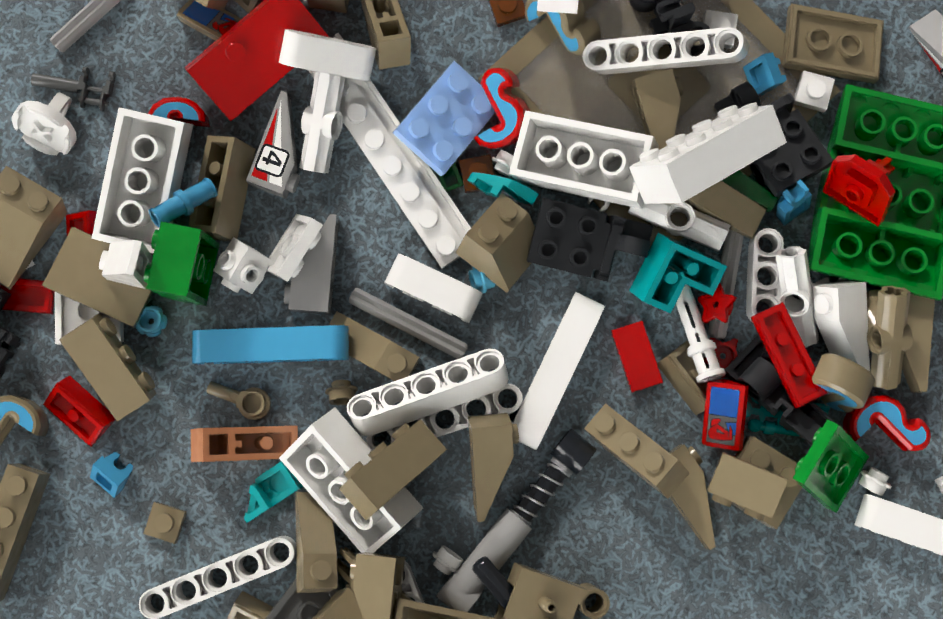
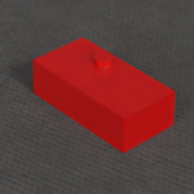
(247, 56)

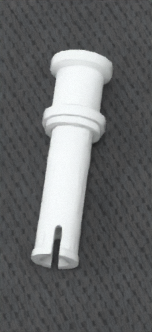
(701, 349)

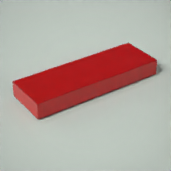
(788, 354)

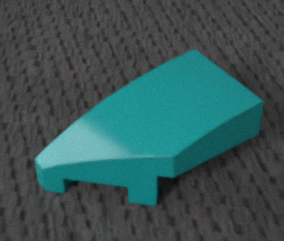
(493, 186)
(270, 490)

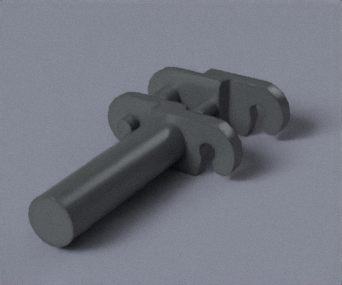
(78, 86)

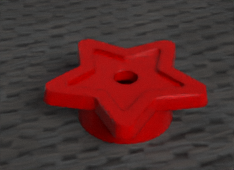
(724, 307)
(728, 349)

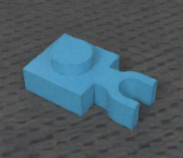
(793, 203)

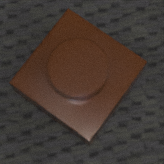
(507, 11)
(478, 164)

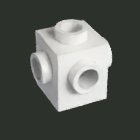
(241, 266)

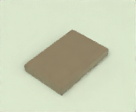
(833, 43)
(80, 279)

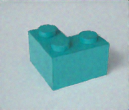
(670, 268)

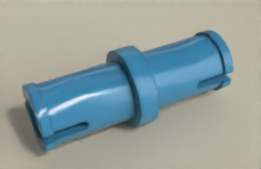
(183, 202)

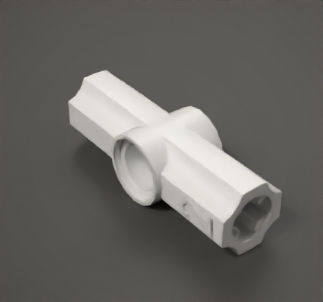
(322, 122)
(699, 226)
(796, 279)

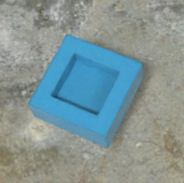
(764, 73)
(108, 476)

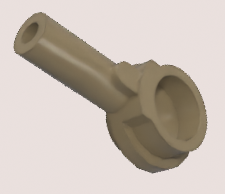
(252, 402)

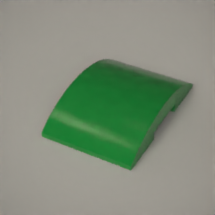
(909, 241)

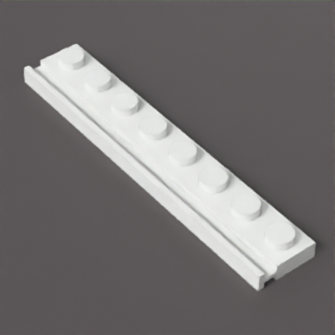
(401, 170)

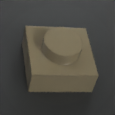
(165, 522)

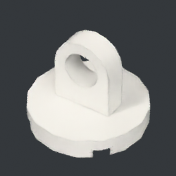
(46, 125)

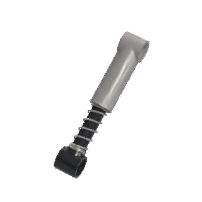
(514, 525)

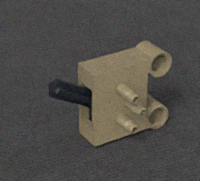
(538, 594)

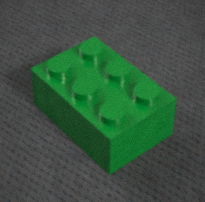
(181, 263)

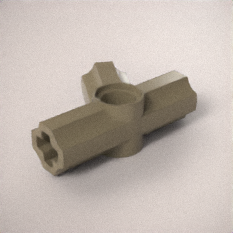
(888, 334)

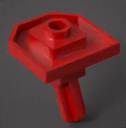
(861, 185)

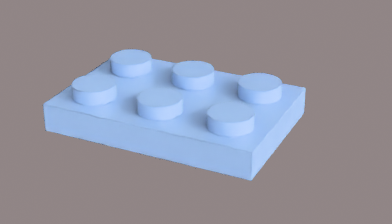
(446, 119)

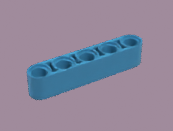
(270, 344)

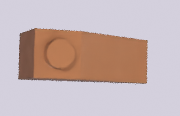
(241, 443)

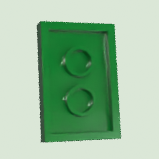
(830, 465)

